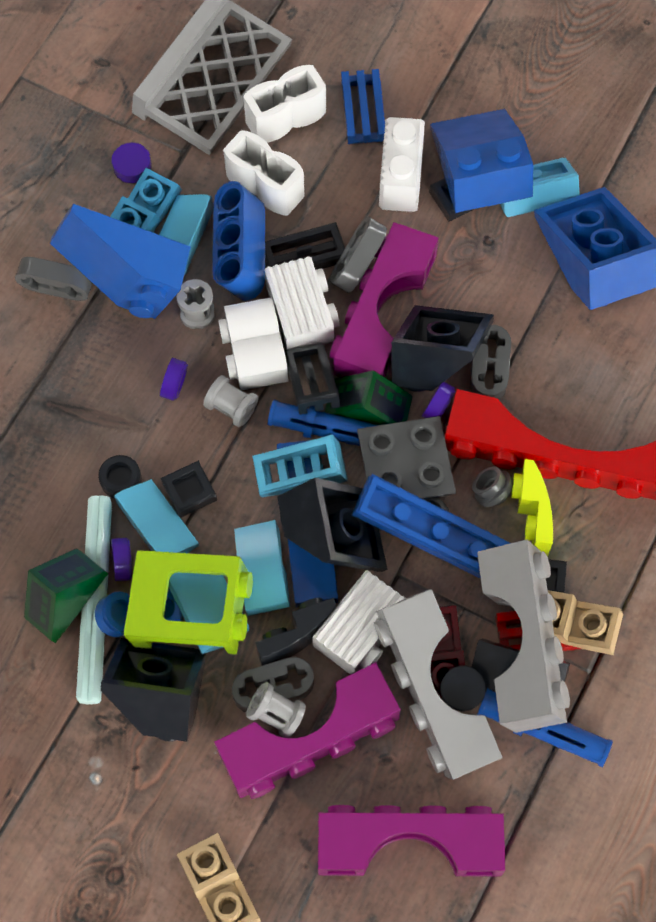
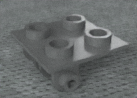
(409, 456)

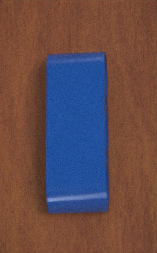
(239, 241)

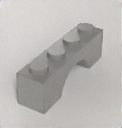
(531, 690)
(457, 739)

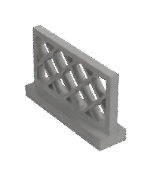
(180, 60)

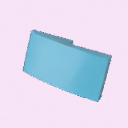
(262, 555)

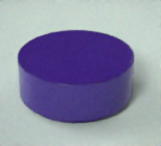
(130, 162)
(173, 379)
(439, 401)
(121, 559)

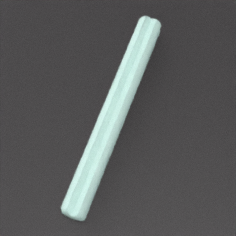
(91, 637)

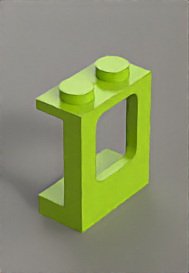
(148, 598)

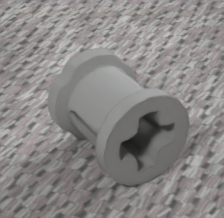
(197, 302)
(230, 401)
(276, 710)

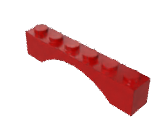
(488, 431)

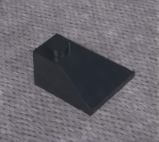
(436, 345)
(322, 523)
(156, 687)

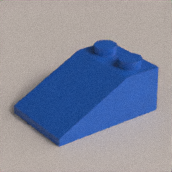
(483, 160)
(599, 247)
(122, 260)

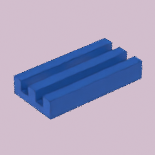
(361, 81)

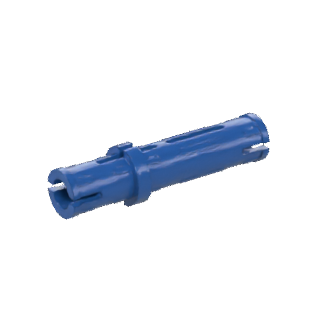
(315, 422)
(563, 736)

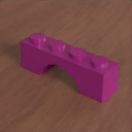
(401, 266)
(260, 758)
(468, 840)

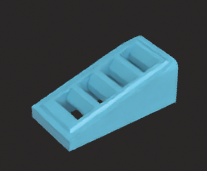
(297, 453)

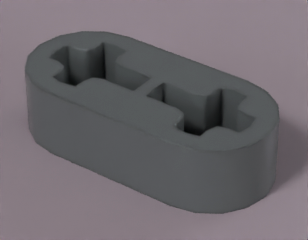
(358, 254)
(53, 278)
(499, 364)
(272, 674)

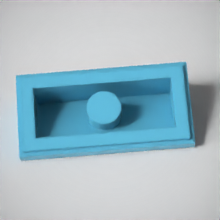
(551, 184)
(188, 221)
(155, 519)
(200, 599)

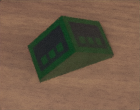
(371, 399)
(60, 591)

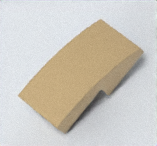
(586, 624)
(217, 882)

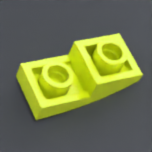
(535, 503)

